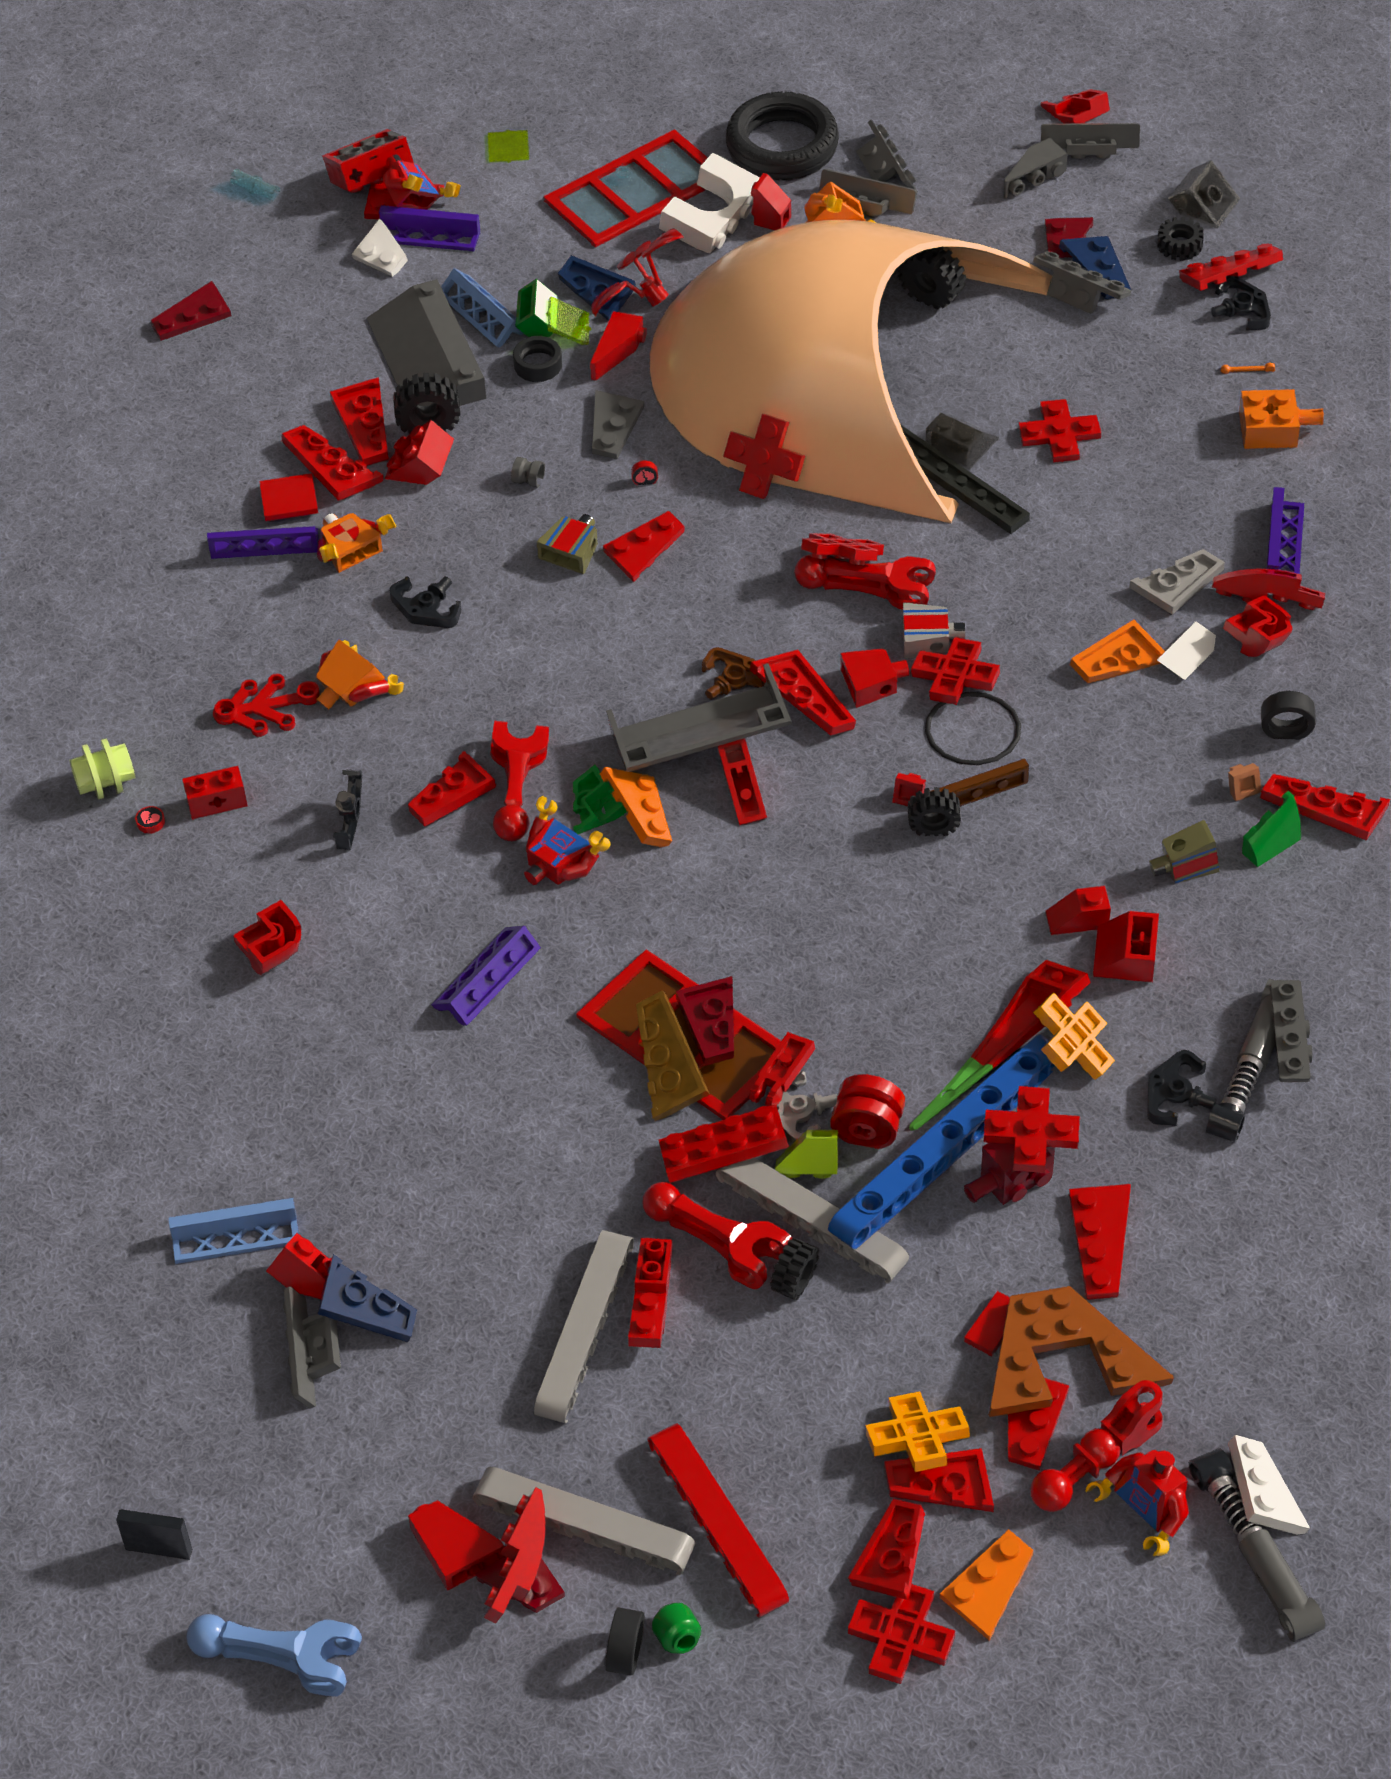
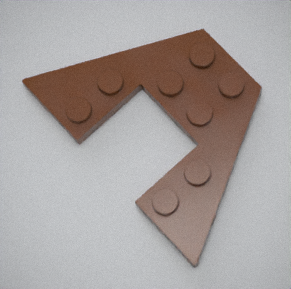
(1060, 1321)

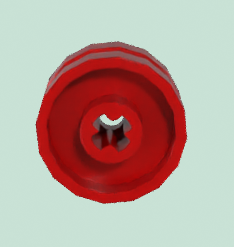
(868, 1111)

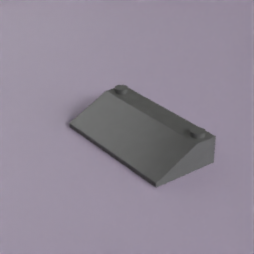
(422, 337)
(701, 726)

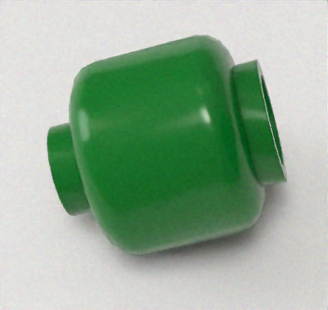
(676, 1628)

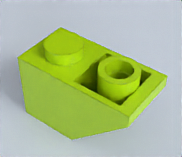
(811, 1153)

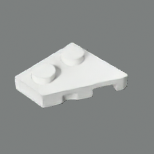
(380, 250)

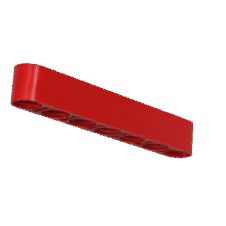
(720, 1519)

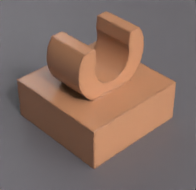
(1244, 781)

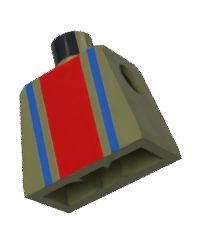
(569, 543)
(1187, 854)

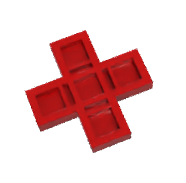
(1059, 430)
(764, 456)
(856, 550)
(955, 670)
(1031, 1129)
(901, 1633)

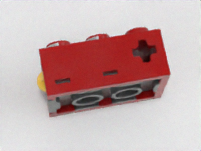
(365, 160)

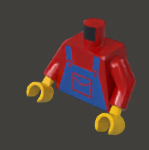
(412, 187)
(557, 850)
(1151, 1489)

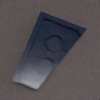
(1095, 255)
(590, 280)
(360, 1303)

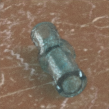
(254, 184)

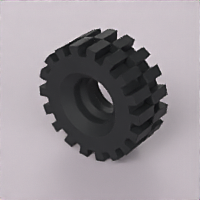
(933, 277)
(426, 389)

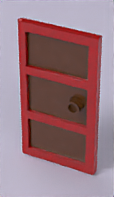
(616, 1018)

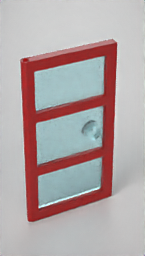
(630, 188)

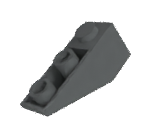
(1037, 164)

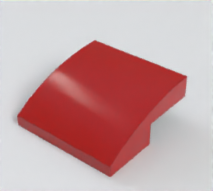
(288, 497)

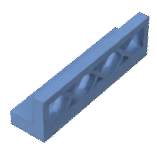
(487, 302)
(232, 1221)

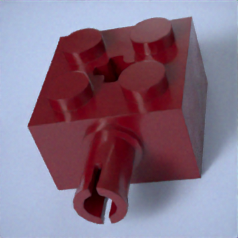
(1001, 1180)

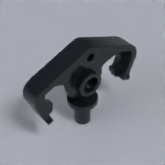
(1246, 300)
(424, 606)
(349, 806)
(1168, 1085)

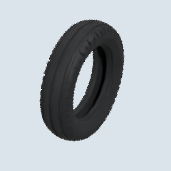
(782, 107)

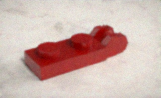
(782, 1068)

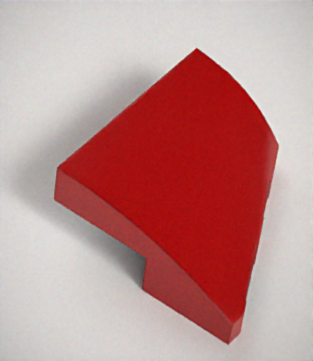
(1079, 106)

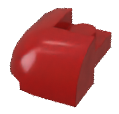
(1260, 626)
(271, 938)

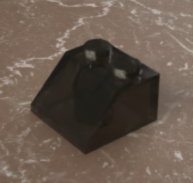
(1204, 195)
(959, 439)

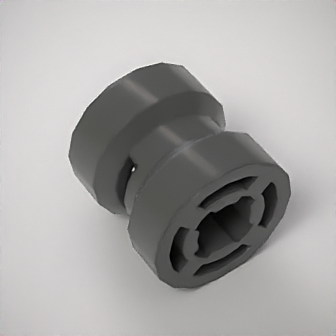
(527, 471)

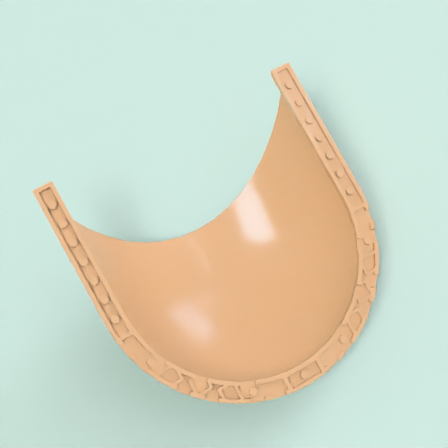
(795, 337)

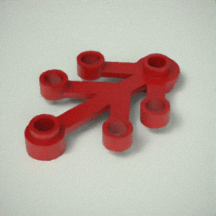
(264, 705)

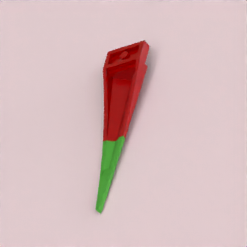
(1011, 1030)

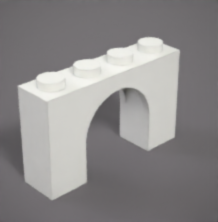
(709, 228)

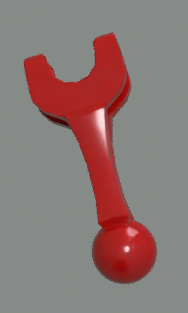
(886, 580)
(517, 758)
(734, 1240)

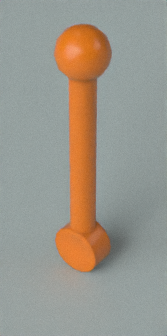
(1225, 369)

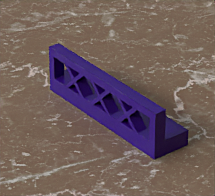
(434, 222)
(1276, 536)
(263, 542)
(487, 974)

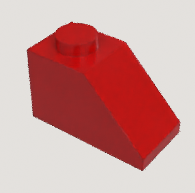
(1079, 911)

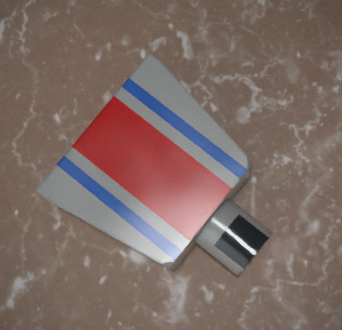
(928, 629)

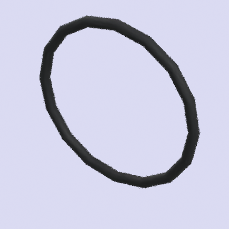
(974, 762)

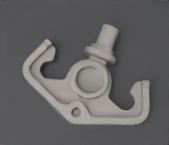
(800, 1108)

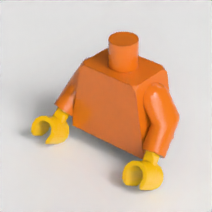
(833, 204)

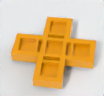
(1074, 1036)
(917, 1431)

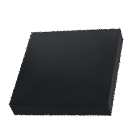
(154, 1534)

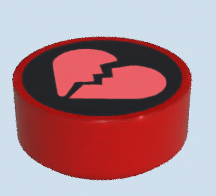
(644, 473)
(150, 819)

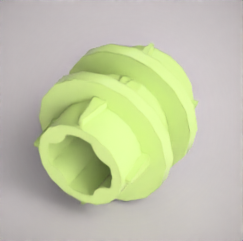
(102, 768)

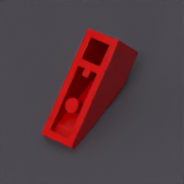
(617, 342)
(742, 781)

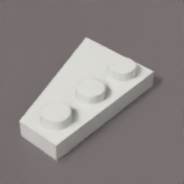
(1263, 1489)

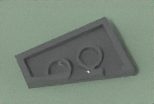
(613, 422)

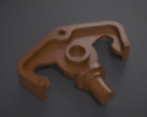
(734, 675)

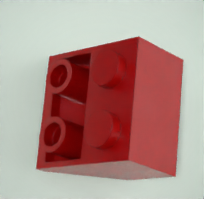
(420, 455)
(1127, 947)

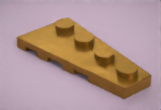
(668, 1059)

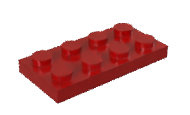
(723, 1143)

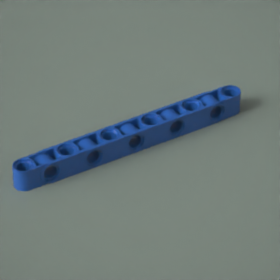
(939, 1147)

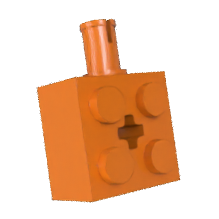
(1273, 418)

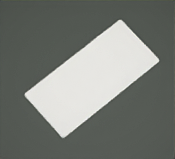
(1189, 650)

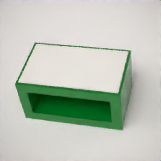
(532, 309)

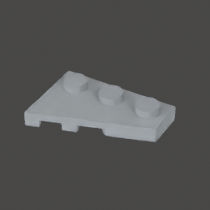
(1180, 582)

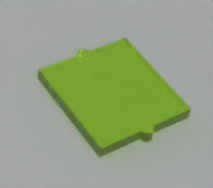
(508, 146)
(568, 321)

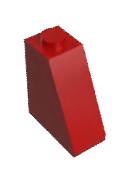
(453, 1543)

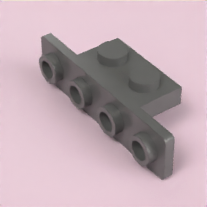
(1092, 138)
(881, 160)
(873, 195)
(1076, 285)
(1290, 1031)
(311, 1346)

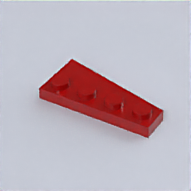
(330, 464)
(806, 691)
(1339, 810)
(1100, 1235)

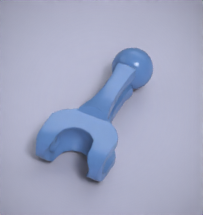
(295, 1651)

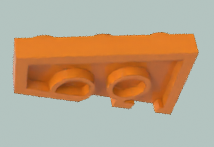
(1117, 654)
(642, 803)
(988, 1583)

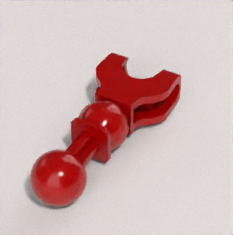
(1101, 1447)

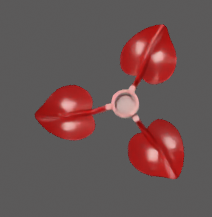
(650, 287)

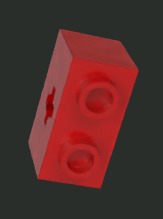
(215, 792)

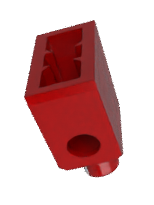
(871, 674)

